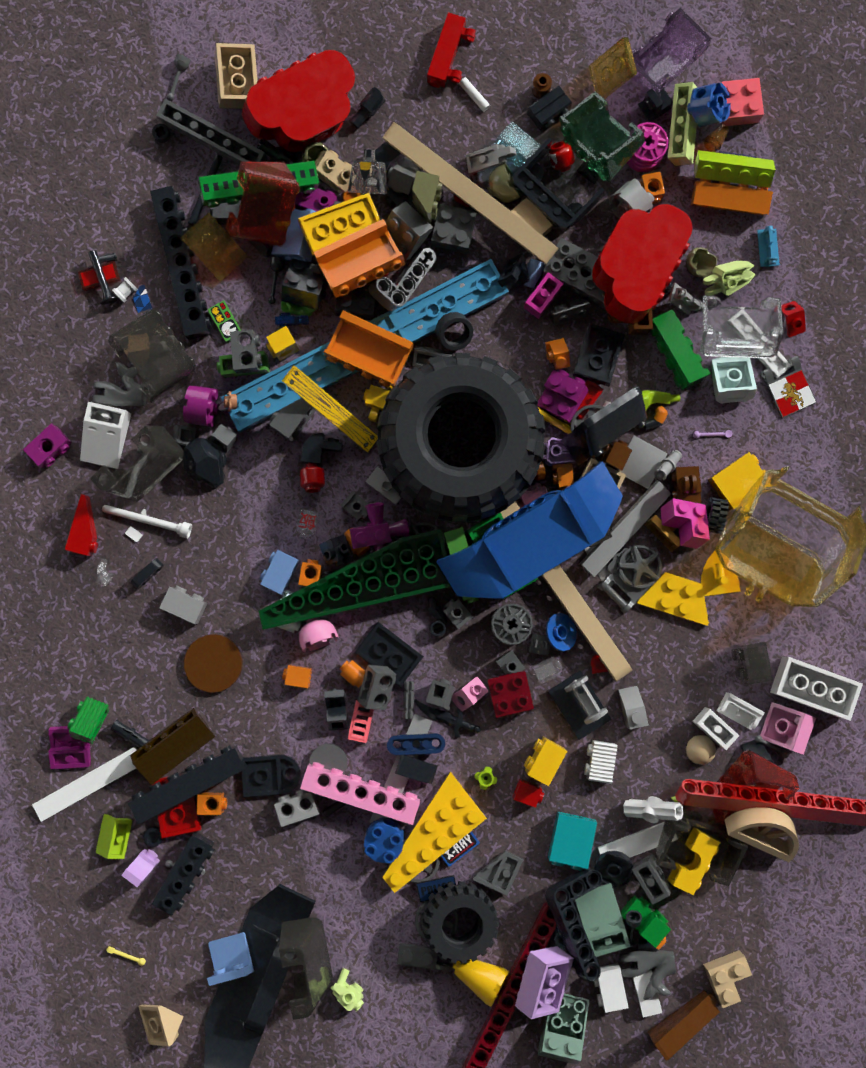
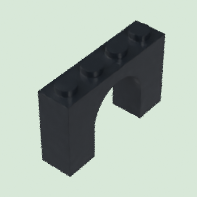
(390, 156)

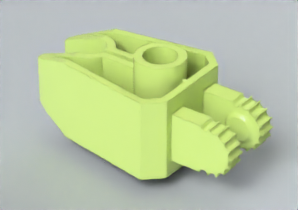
(729, 277)

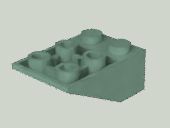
(602, 920)
(565, 1031)

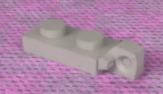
(488, 157)

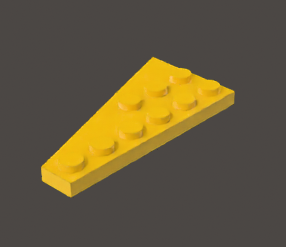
(441, 826)

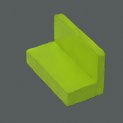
(113, 837)

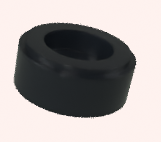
(152, 837)

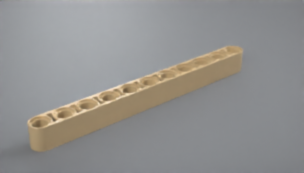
(470, 193)
(583, 617)

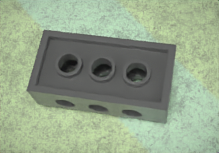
(571, 278)

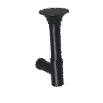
(96, 261)

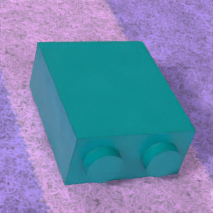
(572, 840)

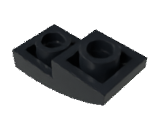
(416, 769)

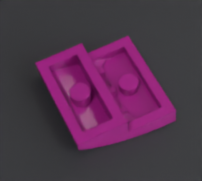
(66, 750)

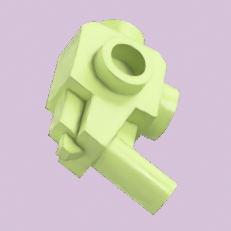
(348, 995)

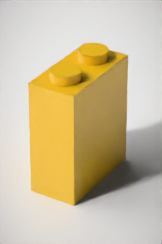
(737, 479)

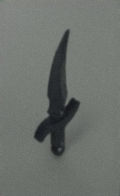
(447, 718)

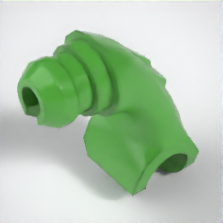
(296, 309)

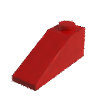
(83, 533)

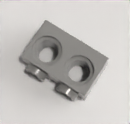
(298, 811)

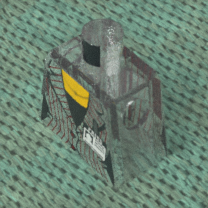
(368, 175)

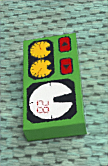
(224, 320)

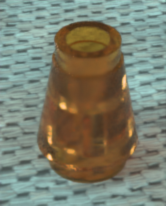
(715, 139)

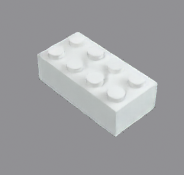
(816, 688)

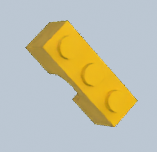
(689, 876)

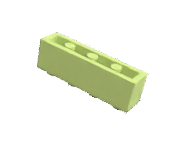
(682, 126)

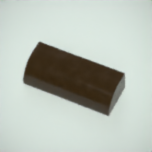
(172, 746)

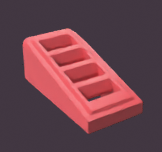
(355, 737)

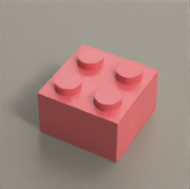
(745, 101)

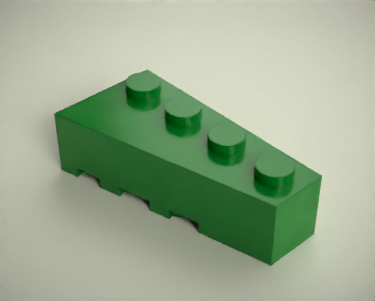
(678, 350)

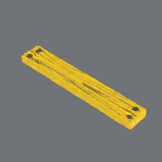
(330, 408)

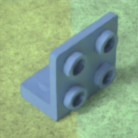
(230, 958)

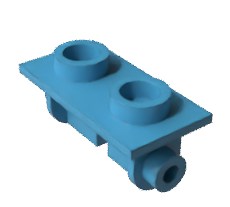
(768, 247)

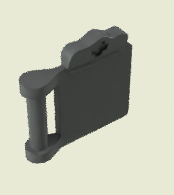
(632, 592)

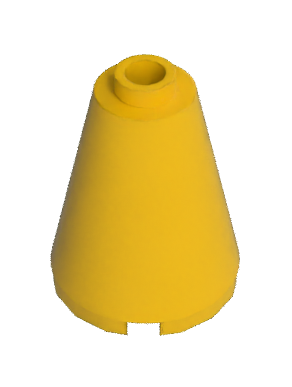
(482, 978)

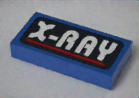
(460, 849)

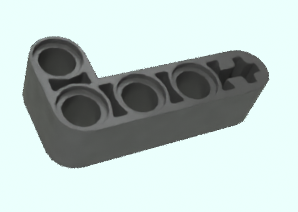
(396, 290)

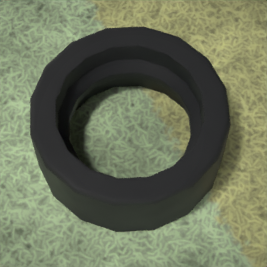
(463, 340)

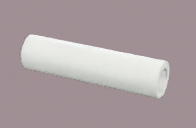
(474, 94)

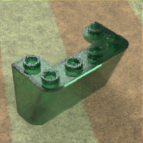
(599, 137)

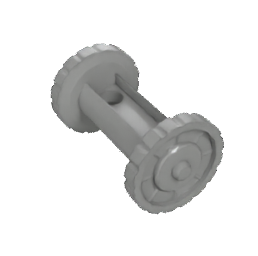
(586, 700)

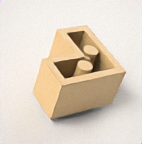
(723, 974)

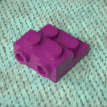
(562, 395)

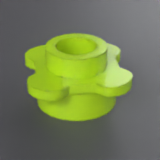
(485, 783)

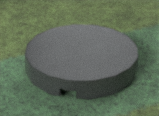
(331, 757)

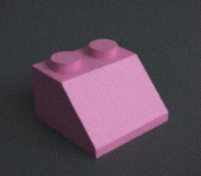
(787, 728)

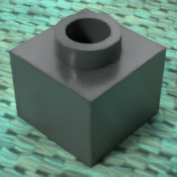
(224, 437)

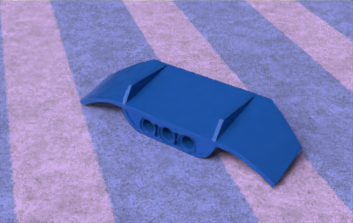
(535, 538)

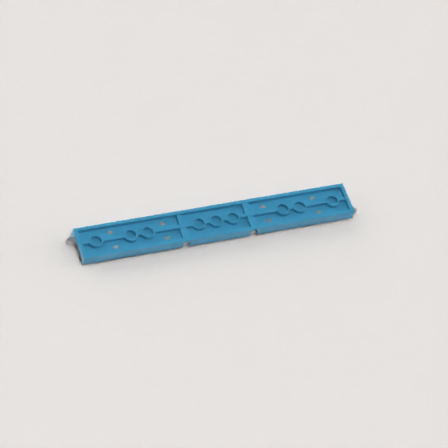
(411, 321)

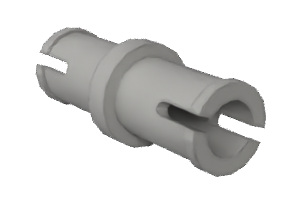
(668, 465)

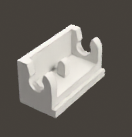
(740, 711)

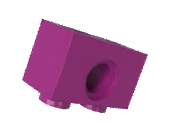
(37, 448)

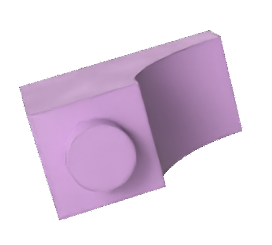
(141, 867)

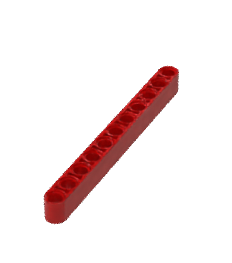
(800, 805)

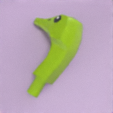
(653, 396)

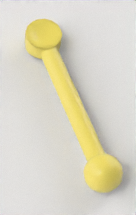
(141, 961)

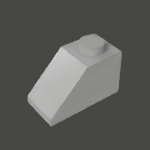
(633, 707)

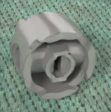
(631, 197)

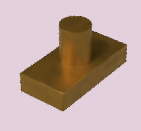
(663, 533)

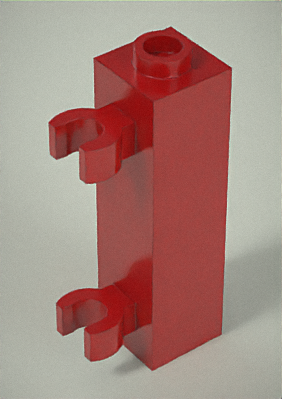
(446, 50)

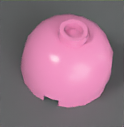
(316, 634)

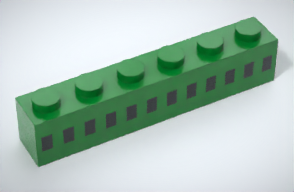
(227, 189)

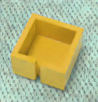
(545, 760)

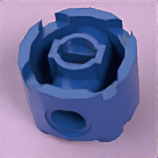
(709, 104)
(384, 840)

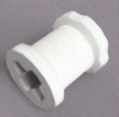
(124, 289)

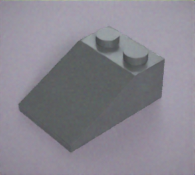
(292, 419)

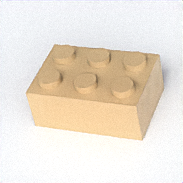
(234, 73)

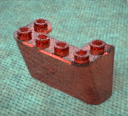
(265, 203)
(756, 772)

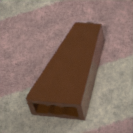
(683, 1024)

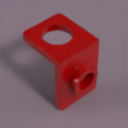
(794, 318)

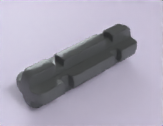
(408, 700)

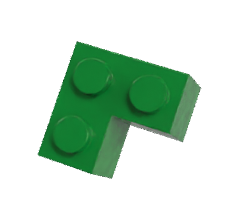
(653, 924)

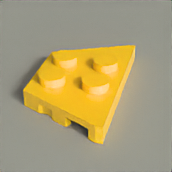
(677, 597)

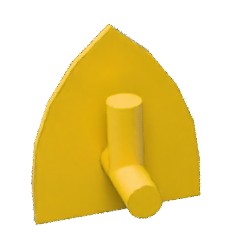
(718, 579)

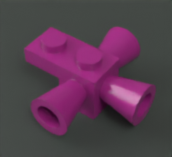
(377, 531)

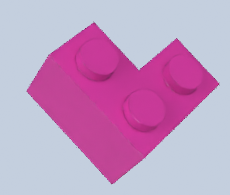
(690, 519)

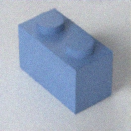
(279, 571)

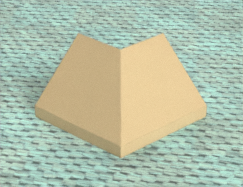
(160, 1024)

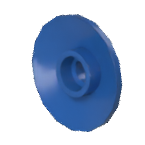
(561, 632)

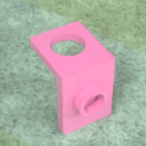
(470, 693)

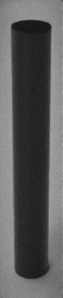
(337, 805)

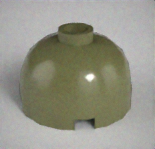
(502, 185)

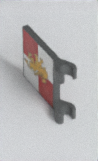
(789, 391)

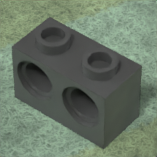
(241, 352)
(376, 687)

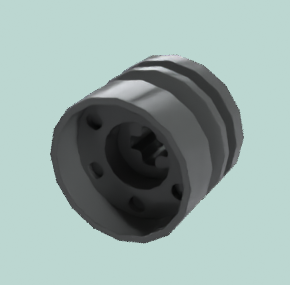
(501, 629)

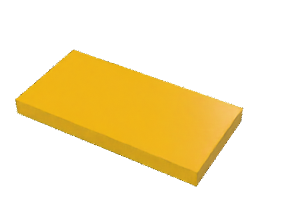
(338, 221)

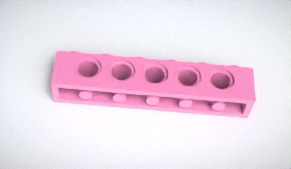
(367, 802)

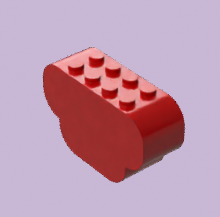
(301, 102)
(641, 260)

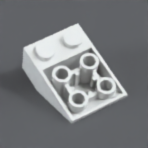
(104, 434)

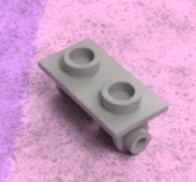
(684, 300)

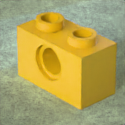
(281, 344)

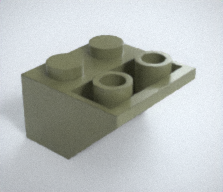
(425, 193)

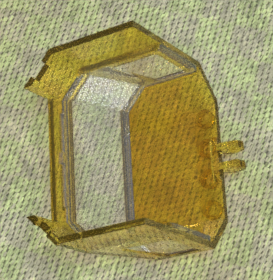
(791, 543)

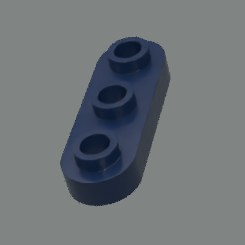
(425, 744)

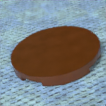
(213, 663)

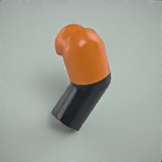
(659, 418)
(646, 946)

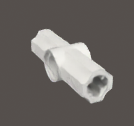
(653, 809)

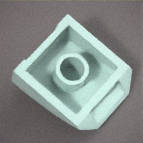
(733, 379)

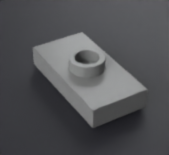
(380, 483)

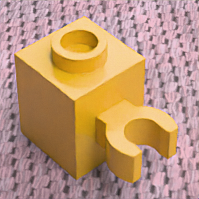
(375, 399)

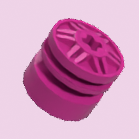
(650, 156)

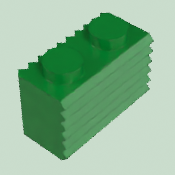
(88, 720)

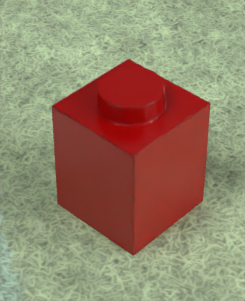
(528, 793)

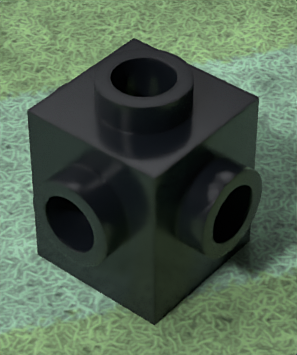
(335, 551)

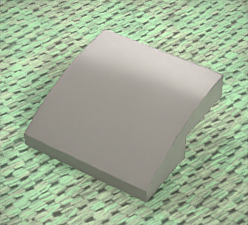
(643, 462)

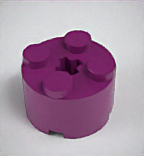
(200, 406)

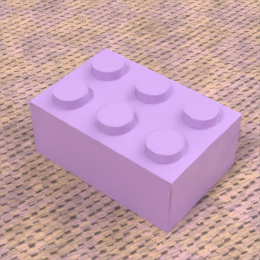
(544, 982)

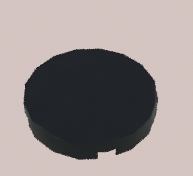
(614, 868)

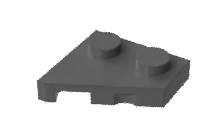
(500, 872)

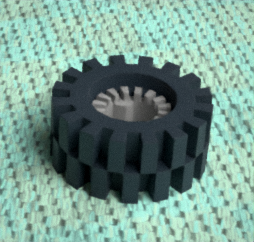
(716, 514)

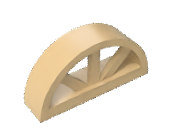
(744, 827)

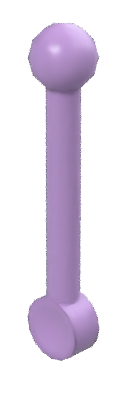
(727, 434)

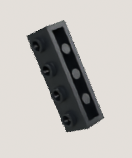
(183, 872)

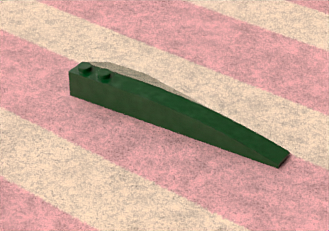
(385, 575)

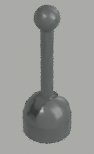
(181, 63)

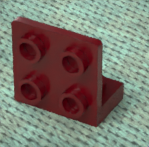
(510, 694)

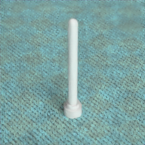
(183, 529)

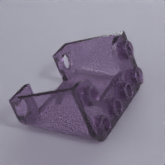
(669, 51)

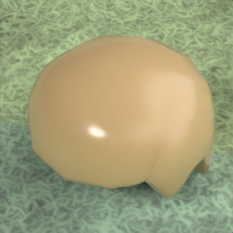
(701, 749)

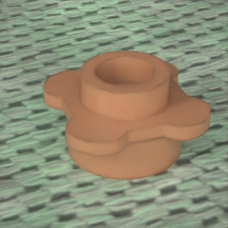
(230, 401)

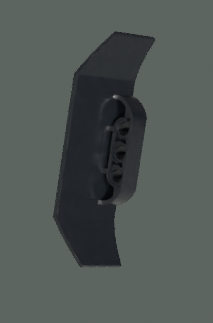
(245, 1003)

